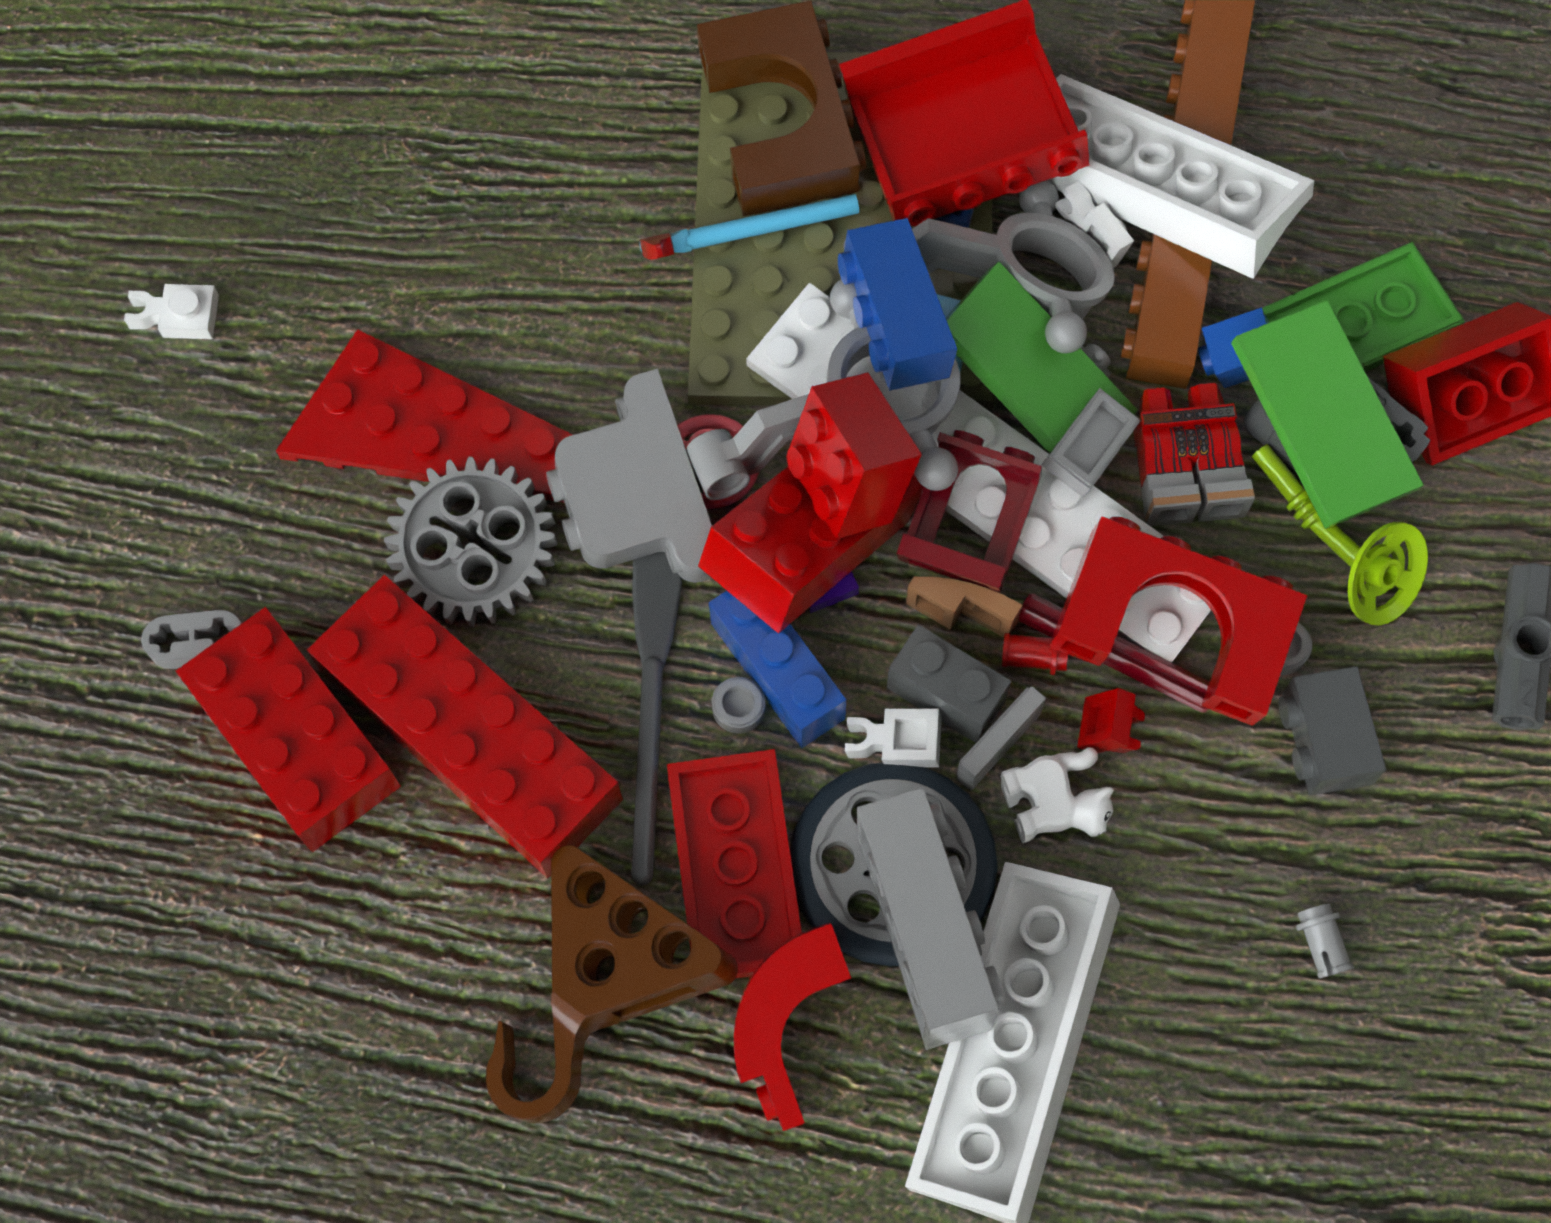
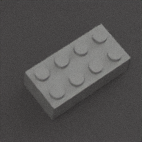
(927, 919)

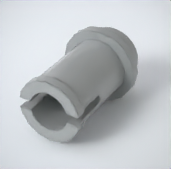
(1324, 940)

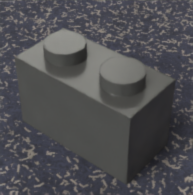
(947, 679)
(1331, 731)

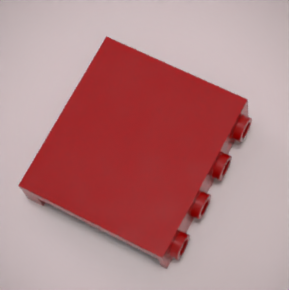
(963, 115)

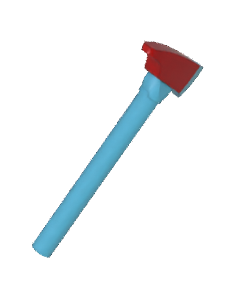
(687, 240)

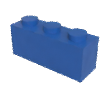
(897, 304)
(783, 669)

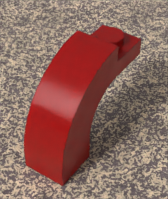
(776, 987)

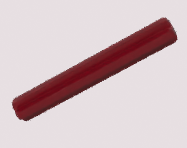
(1127, 658)

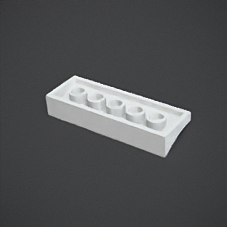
(1182, 181)
(1008, 1085)

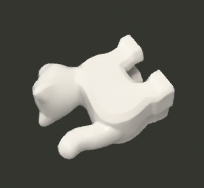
(1051, 799)

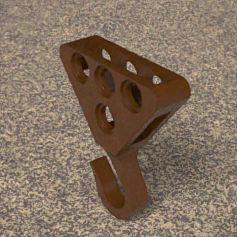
(581, 1003)

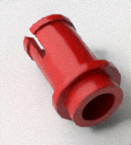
(1032, 653)

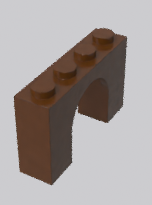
(788, 49)

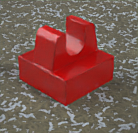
(1108, 722)

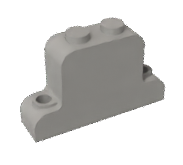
(633, 486)

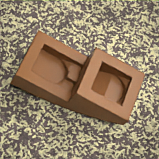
(949, 598)

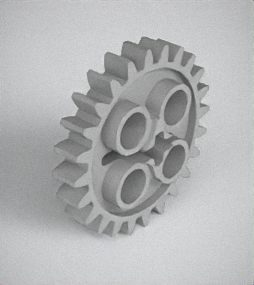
(446, 579)

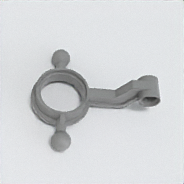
(1037, 232)
(727, 462)

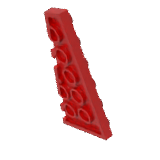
(408, 416)

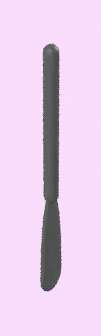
(655, 607)

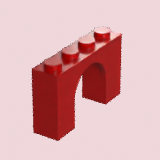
(1252, 612)

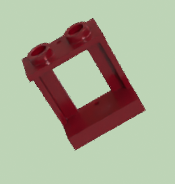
(1021, 481)

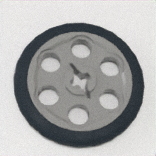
(829, 823)

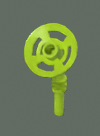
(1366, 565)

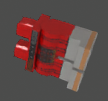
(1190, 458)

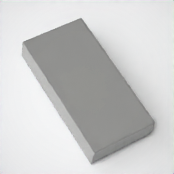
(1091, 442)
(1000, 737)

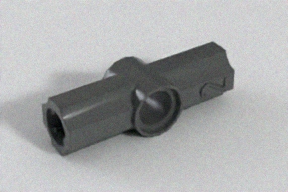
(1520, 676)

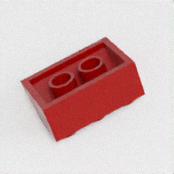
(1476, 379)

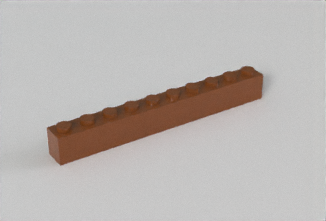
(1176, 279)

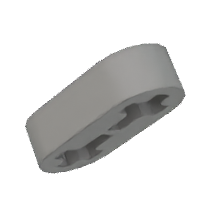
(187, 627)

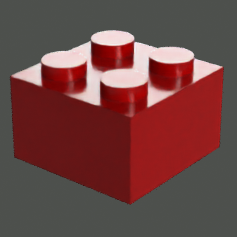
(852, 455)

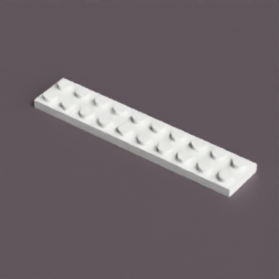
(1059, 521)

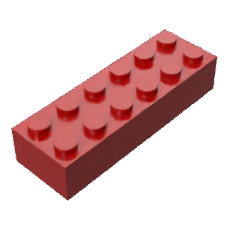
(465, 724)

